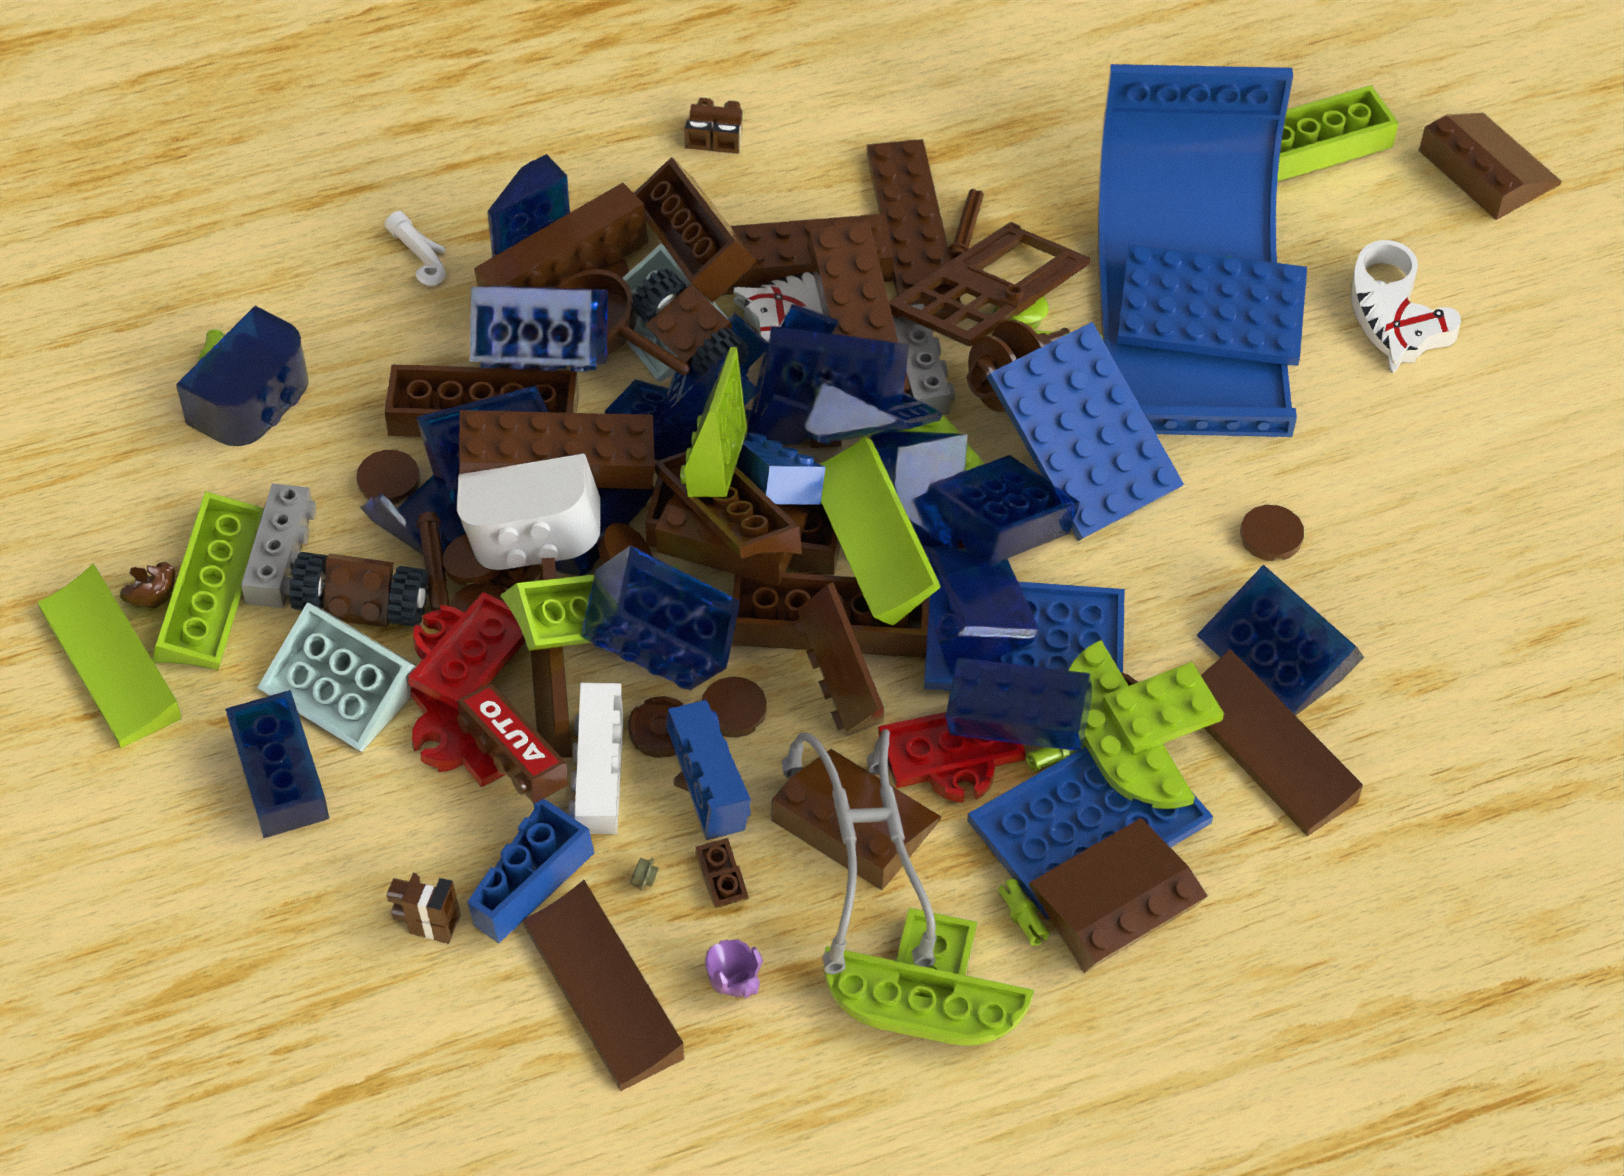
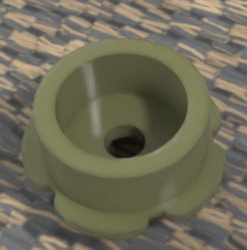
(644, 873)

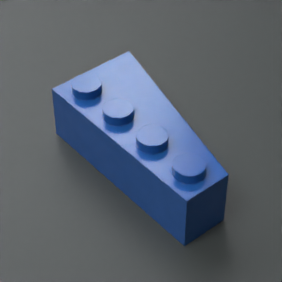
(781, 471)
(708, 769)
(530, 869)

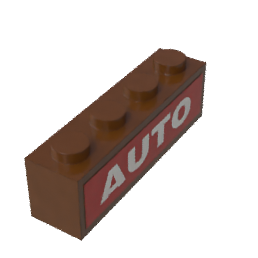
(512, 743)

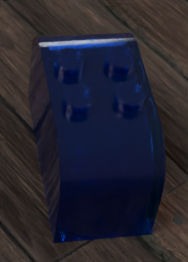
(245, 380)

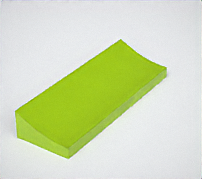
(876, 533)
(209, 583)
(551, 610)
(110, 658)

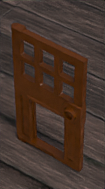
(967, 277)

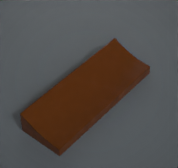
(742, 519)
(550, 687)
(1278, 747)
(604, 987)

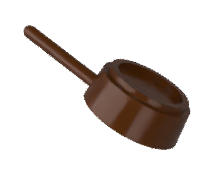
(621, 316)

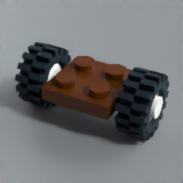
(686, 321)
(359, 589)

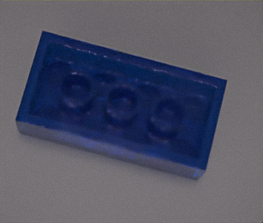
(1019, 704)
(277, 764)

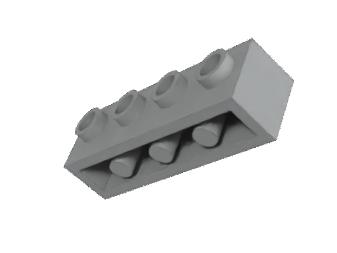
(924, 368)
(277, 544)

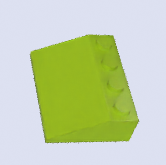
(718, 435)

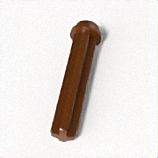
(966, 224)
(433, 559)

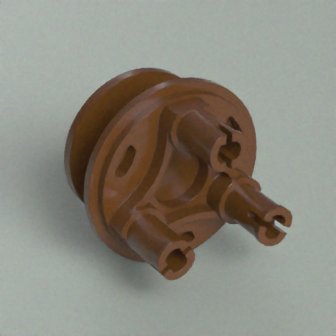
(1008, 343)

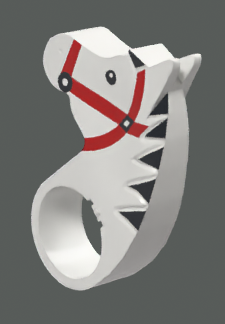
(771, 301)
(1388, 317)

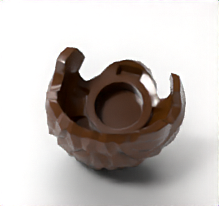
(149, 590)

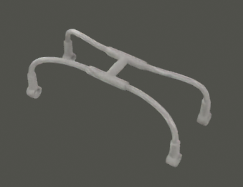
(877, 764)

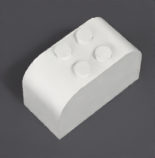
(530, 512)

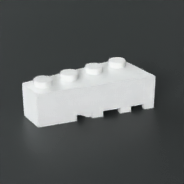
(598, 757)

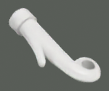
(401, 227)

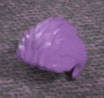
(733, 968)

